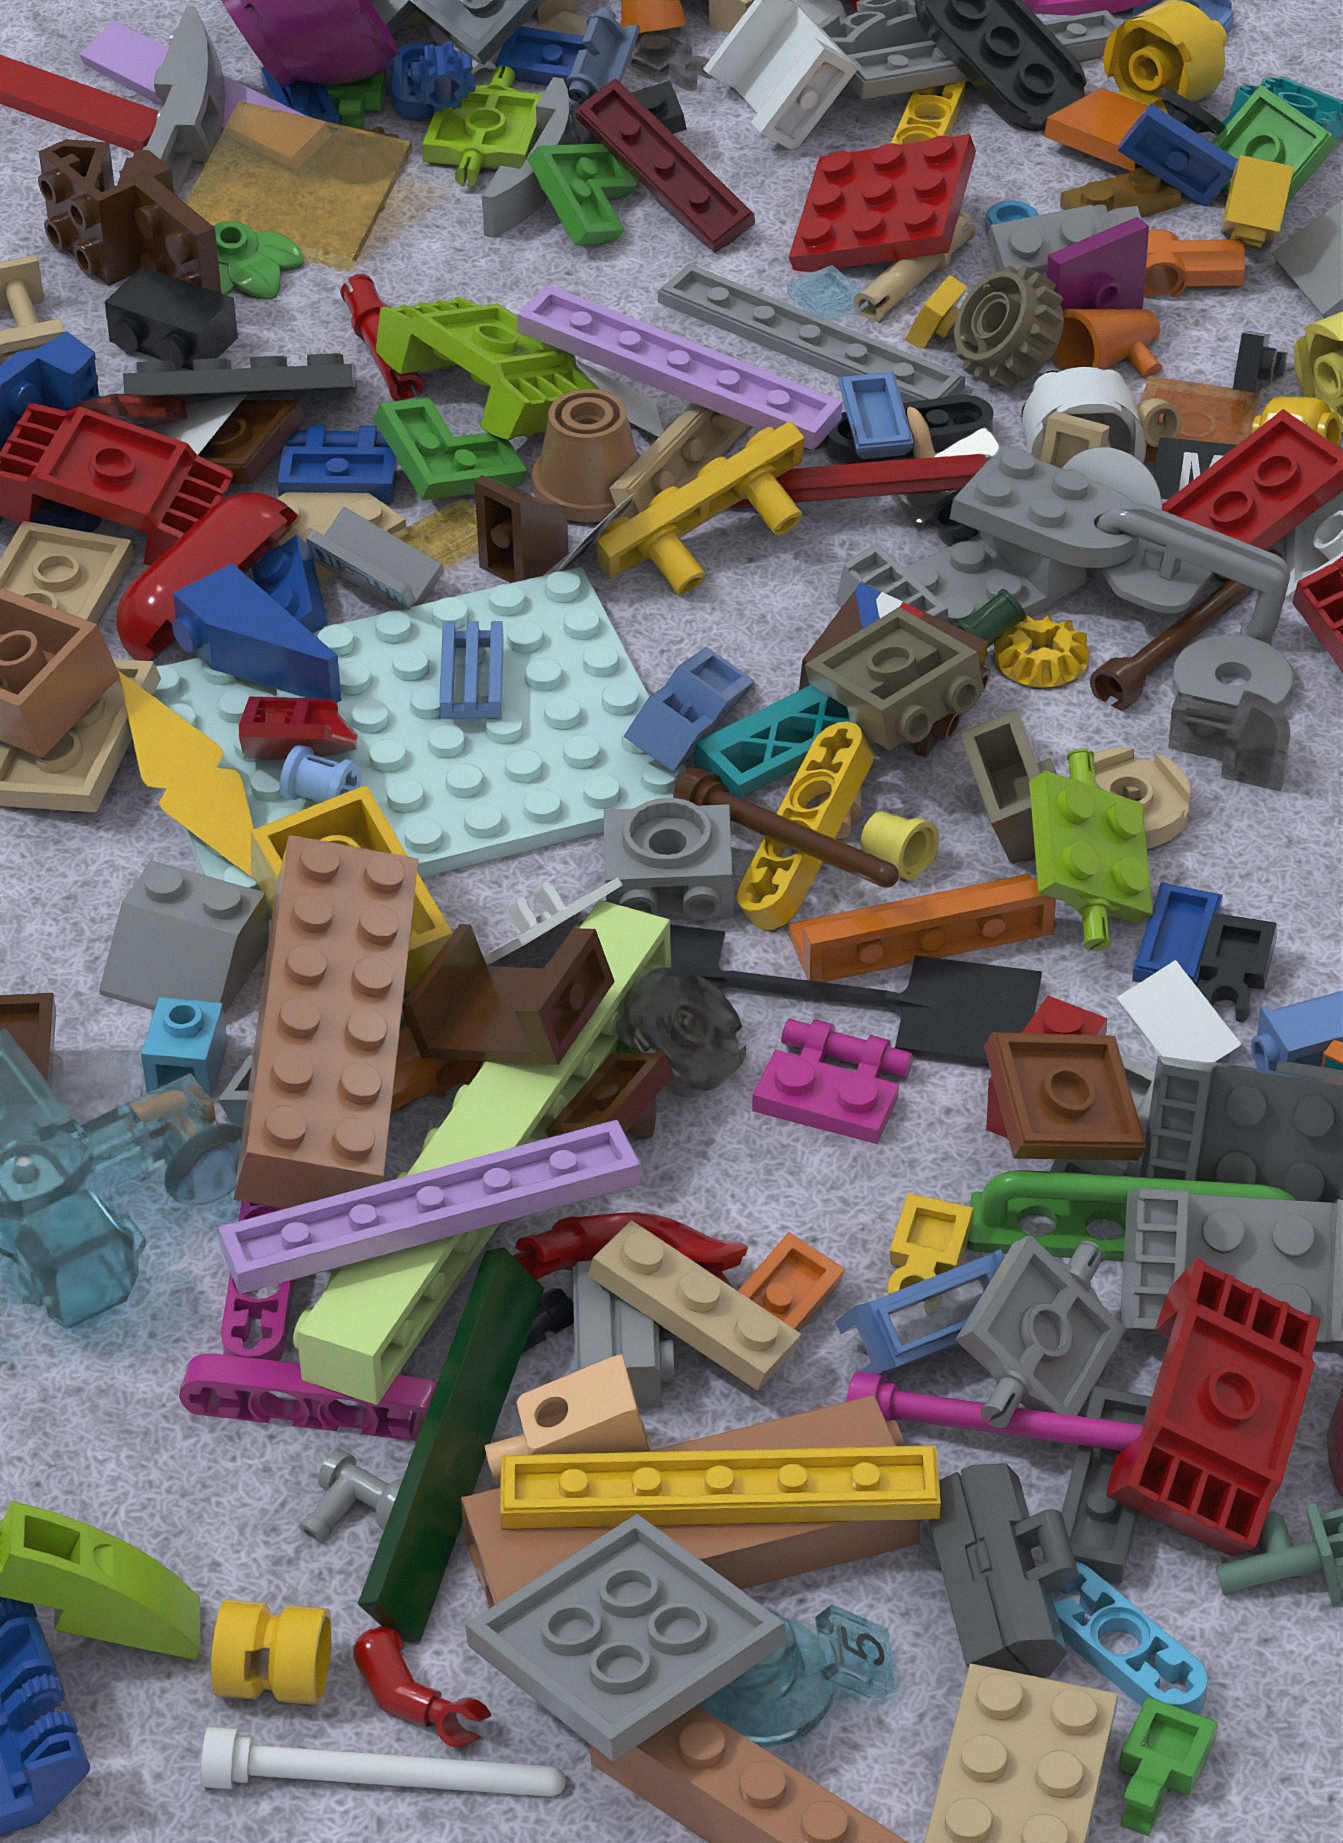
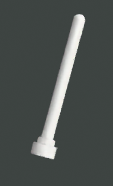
(234, 1759)

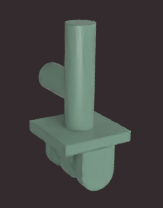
(1286, 1561)

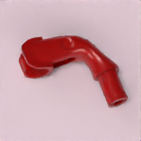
(583, 1237)

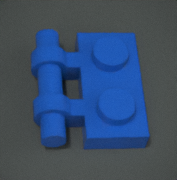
(338, 462)

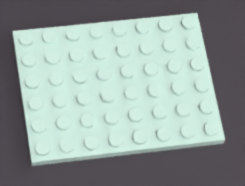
(459, 785)

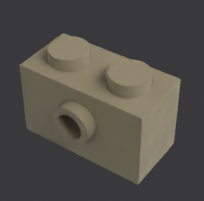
(1003, 766)

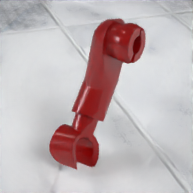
(398, 1694)

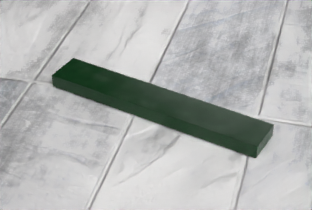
(451, 1446)

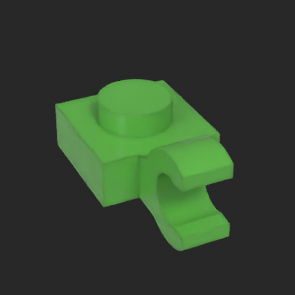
(356, 97)
(1162, 1753)

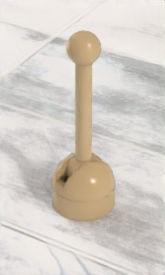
(1153, 428)

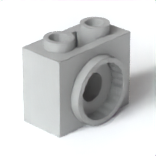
(671, 859)

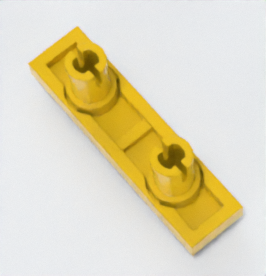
(718, 486)

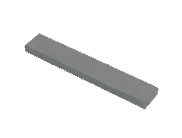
(927, 66)
(803, 334)

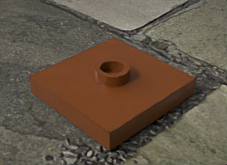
(1064, 1096)

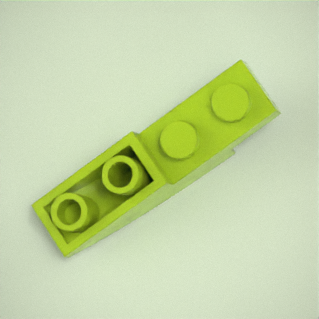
(96, 1583)

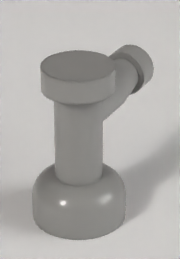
(344, 1486)

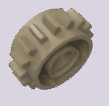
(1009, 326)

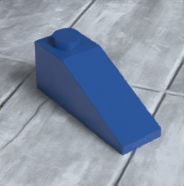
(252, 636)

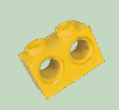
(1256, 200)

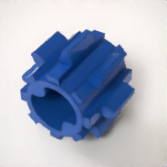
(443, 76)

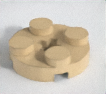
(1158, 784)

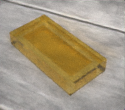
(444, 534)

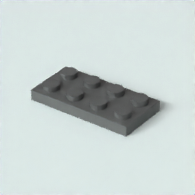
(218, 378)

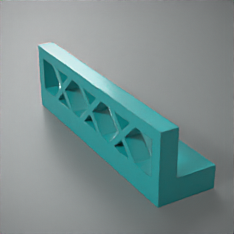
(768, 741)

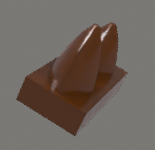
(618, 1090)

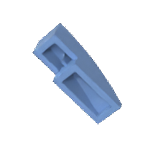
(688, 708)

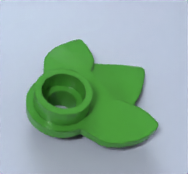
(254, 259)

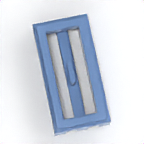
(471, 640)

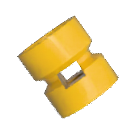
(297, 1655)

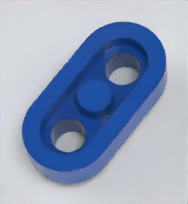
(402, 85)

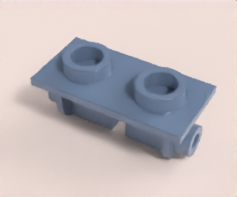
(604, 59)

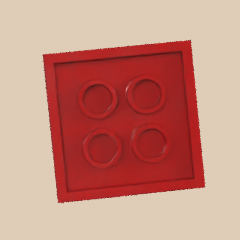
(883, 204)

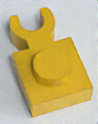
(928, 1240)

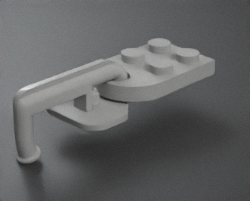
(1138, 548)

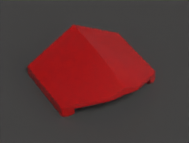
(278, 724)

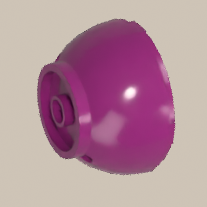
(315, 39)

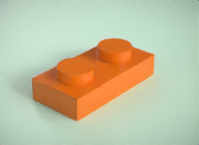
(793, 1281)

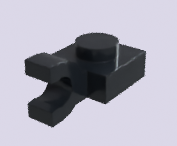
(1257, 362)

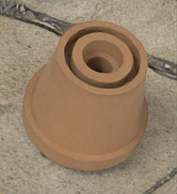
(584, 454)

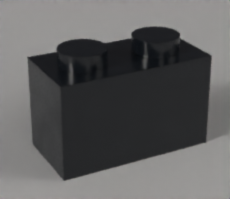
(170, 319)

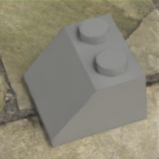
(185, 938)

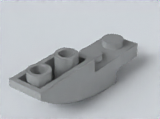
(192, 98)

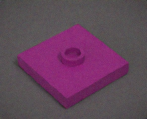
(1103, 269)

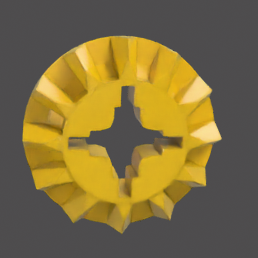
(1045, 666)

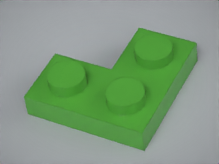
(579, 184)
(438, 461)

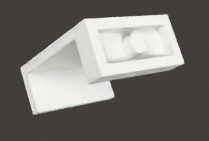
(782, 69)

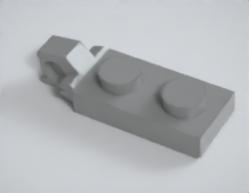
(1034, 238)

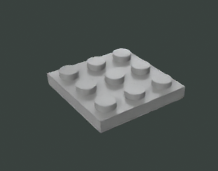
(625, 1636)

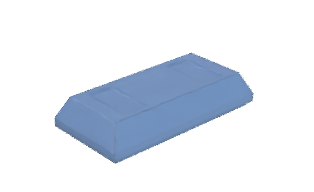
(876, 415)

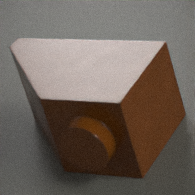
(517, 532)

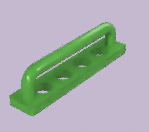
(1072, 1204)

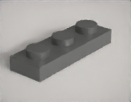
(1096, 1524)

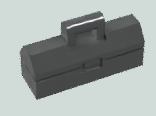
(989, 1572)

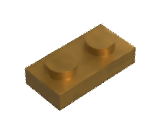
(1126, 190)

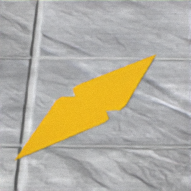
(185, 763)

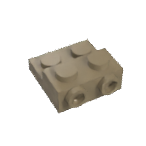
(898, 677)

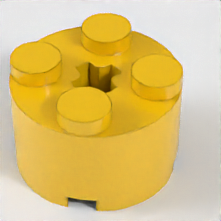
(1169, 48)

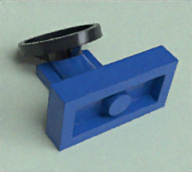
(1174, 149)

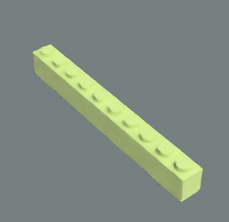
(385, 1304)

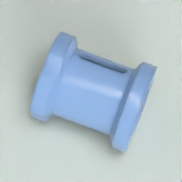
(316, 776)

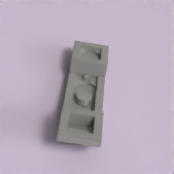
(516, 192)

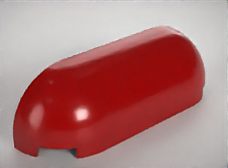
(231, 532)

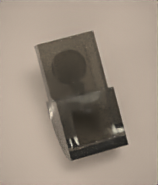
(1245, 736)

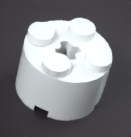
(1089, 395)

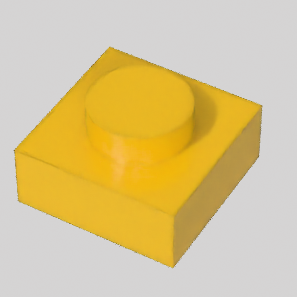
(937, 313)

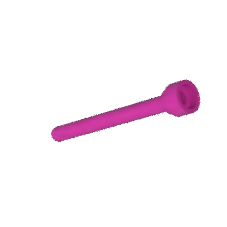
(967, 1415)

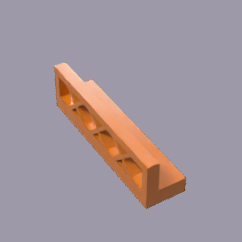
(922, 926)

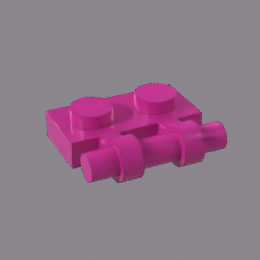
(828, 1096)

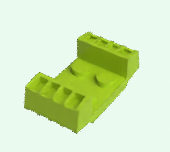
(483, 340)

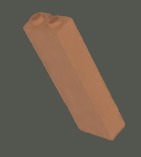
(738, 1552)

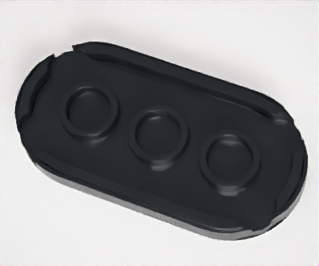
(1006, 56)

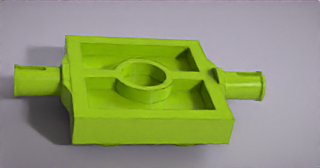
(488, 131)
(1090, 848)

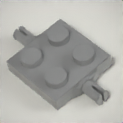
(1041, 1331)

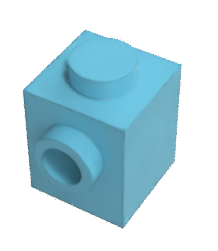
(183, 1041)

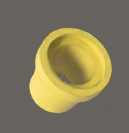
(903, 842)

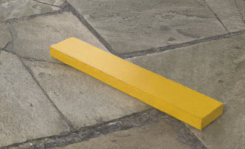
(720, 1487)

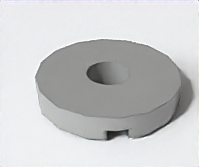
(1223, 655)

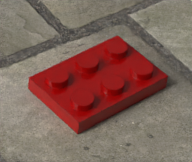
(1264, 483)

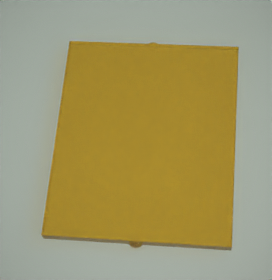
(300, 180)

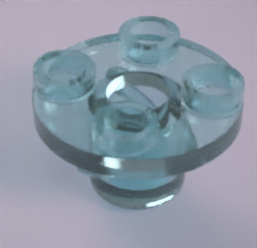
(778, 1696)

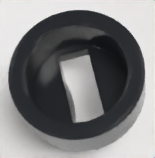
(949, 530)

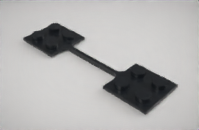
(942, 1011)

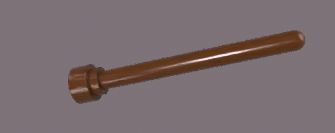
(1126, 676)
(707, 789)

